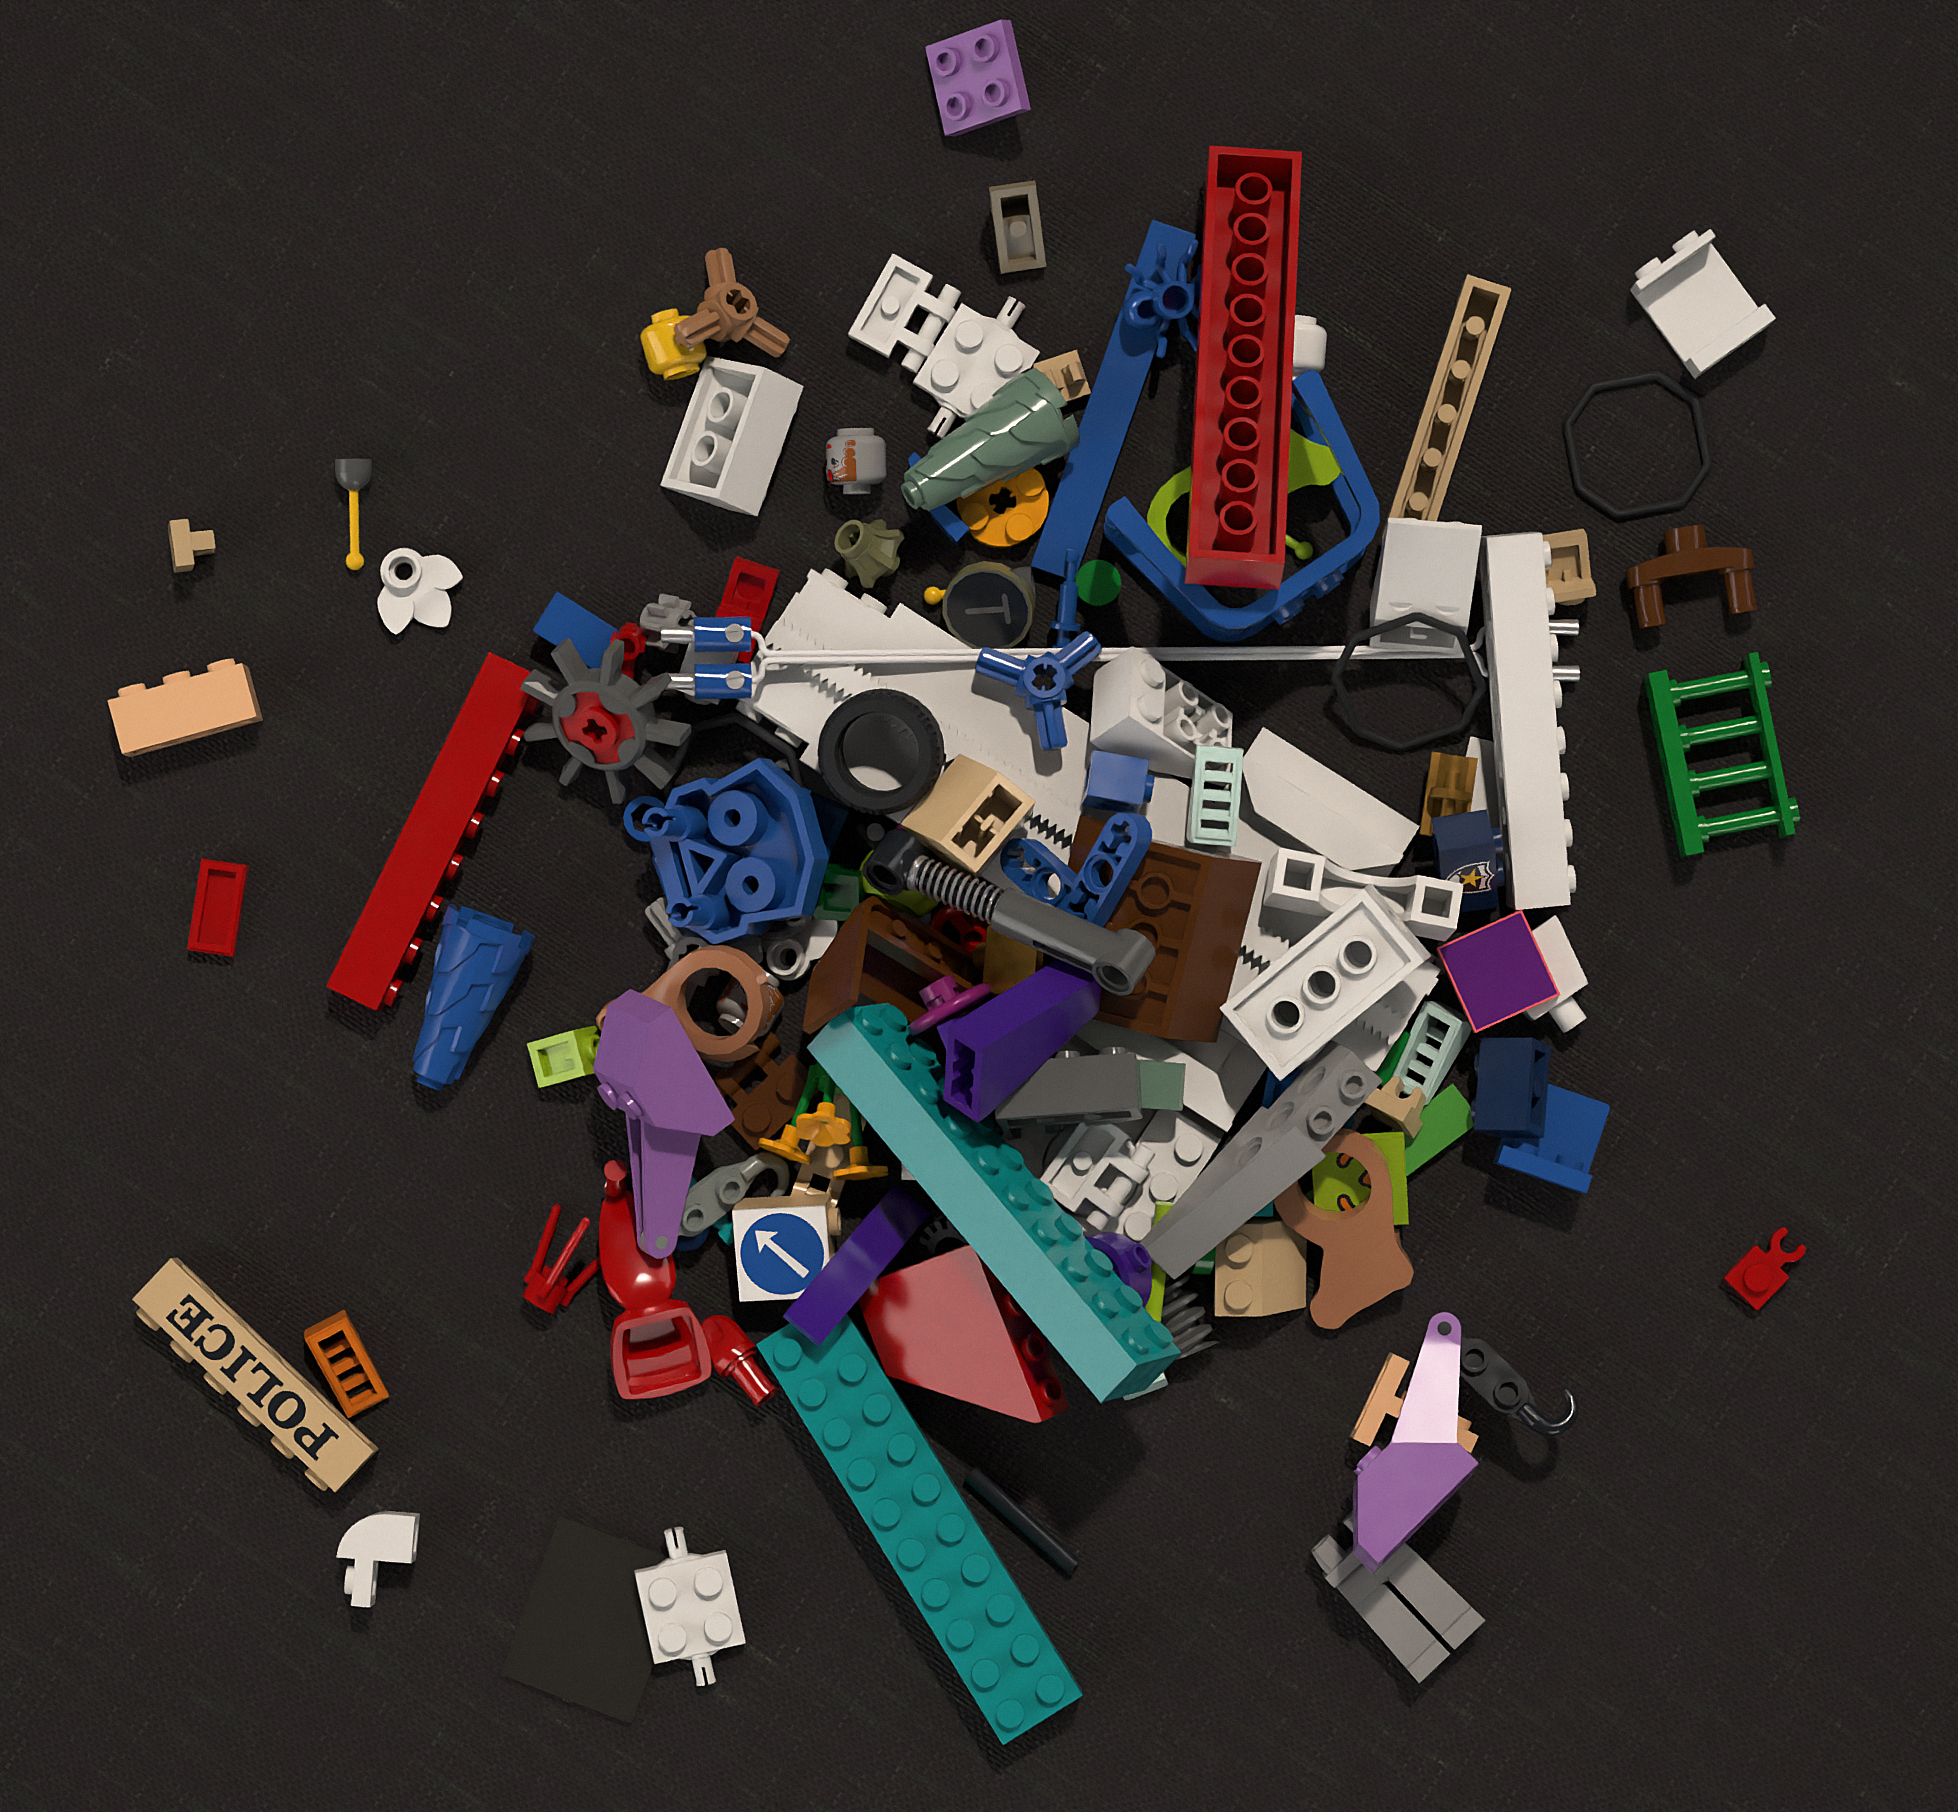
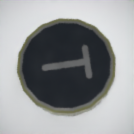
(988, 606)

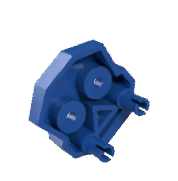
(773, 842)

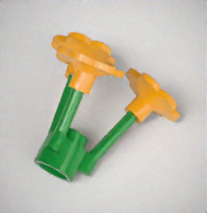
(825, 1130)

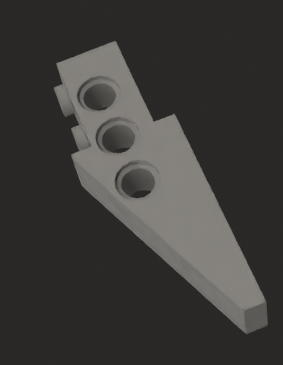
(1262, 1158)

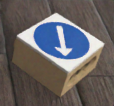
(782, 1243)

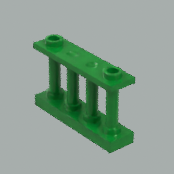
(1685, 785)

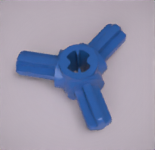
(1023, 674)

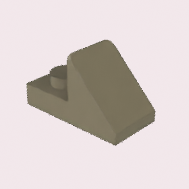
(1017, 226)

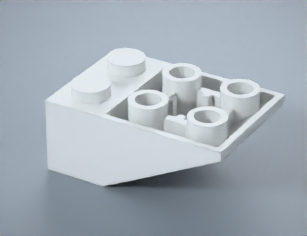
(1426, 571)
(1155, 716)

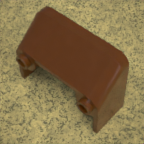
(889, 961)

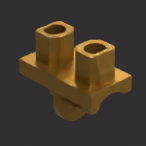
(1447, 788)

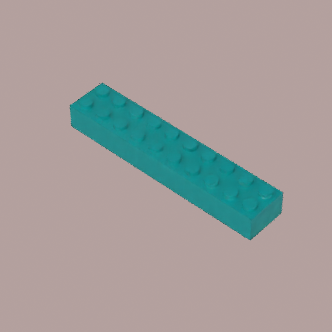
(995, 1203)
(923, 1526)

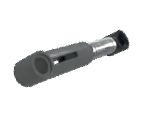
(1112, 957)

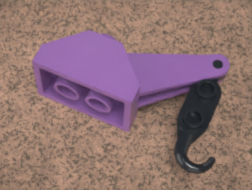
(1423, 1461)

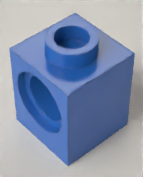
(1117, 783)

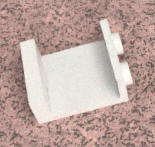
(1699, 303)

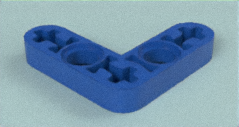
(1084, 887)

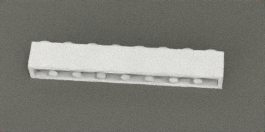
(1525, 720)

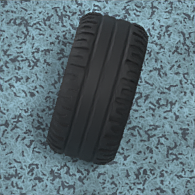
(835, 769)

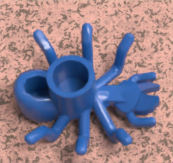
(1164, 300)

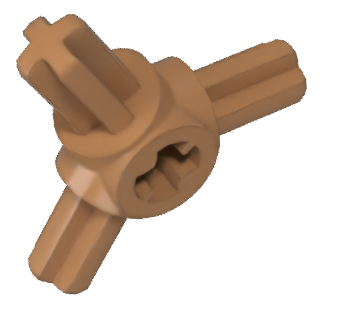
(728, 312)

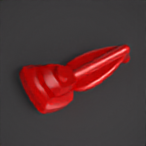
(657, 1339)

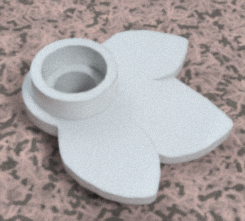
(420, 595)
(808, 945)

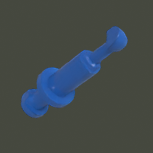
(1067, 603)

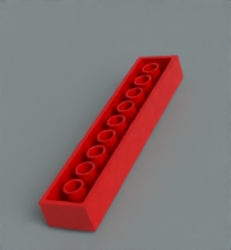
(1244, 368)

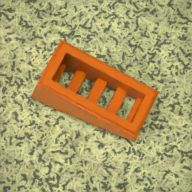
(327, 1328)

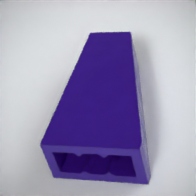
(1014, 1035)

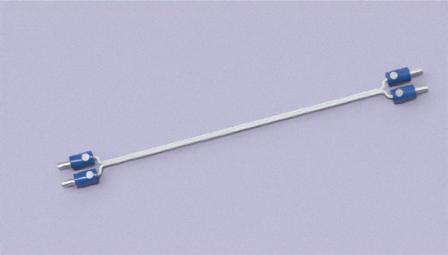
(736, 680)

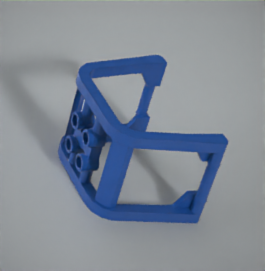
(1319, 423)

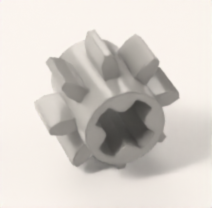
(667, 613)

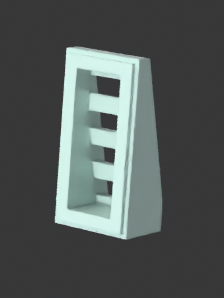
(1215, 836)
(1451, 1041)

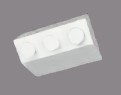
(732, 435)

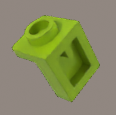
(564, 1056)

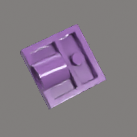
(978, 78)

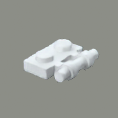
(891, 307)
(1082, 1163)

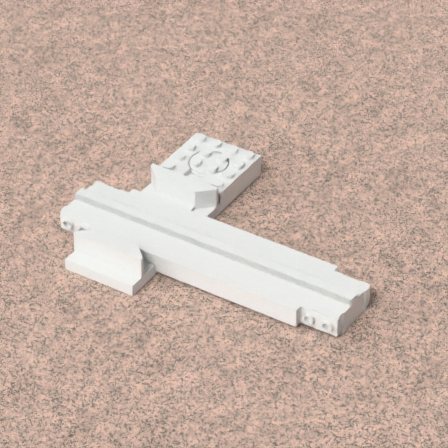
(1283, 804)

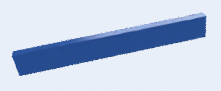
(1106, 417)

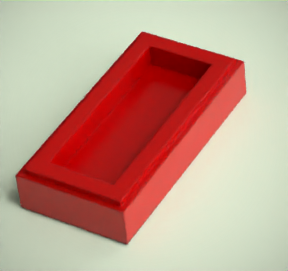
(218, 907)

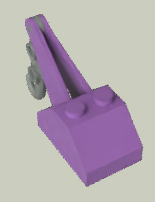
(668, 1103)

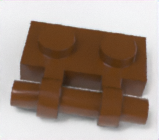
(773, 1100)

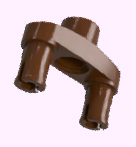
(1690, 556)

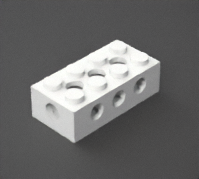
(1322, 1014)

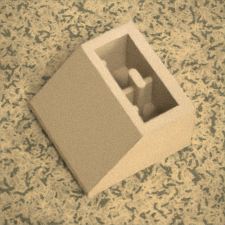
(969, 815)

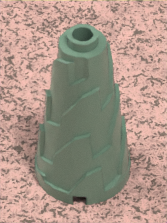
(995, 443)

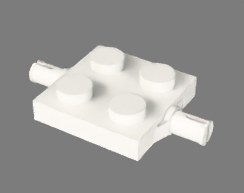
(973, 362)
(689, 1606)

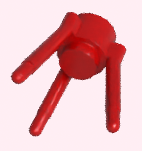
(548, 1287)

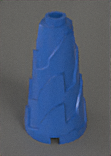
(469, 980)

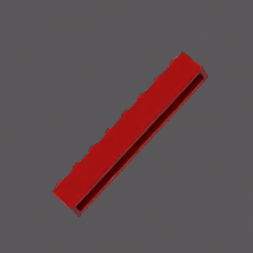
(434, 836)

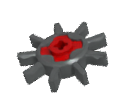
(604, 719)

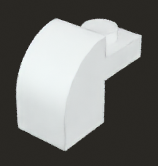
(376, 1538)

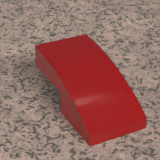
(748, 595)

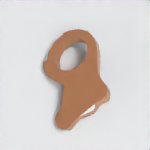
(671, 991)
(1359, 1244)

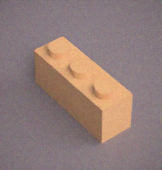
(184, 708)

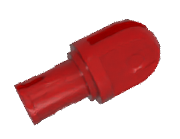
(734, 1356)

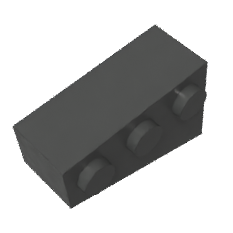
(1075, 1090)

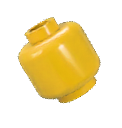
(663, 352)

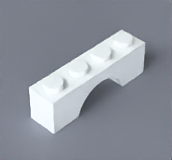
(1319, 888)

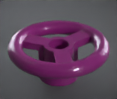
(946, 1003)

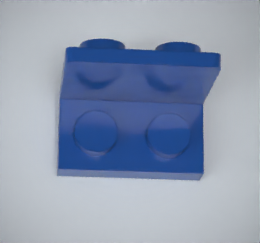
(1568, 1144)

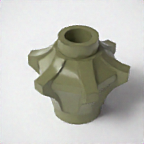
(868, 550)

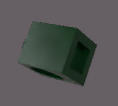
(840, 891)

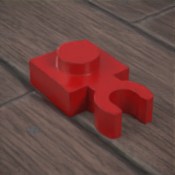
(1758, 1273)

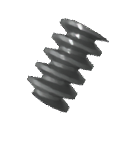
(1182, 1319)

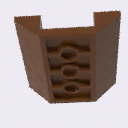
(1194, 916)

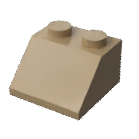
(1260, 1269)

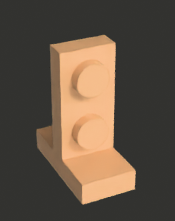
(1383, 1401)

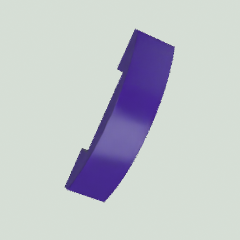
(856, 1265)

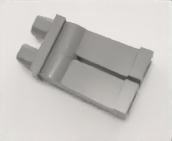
(1388, 1615)

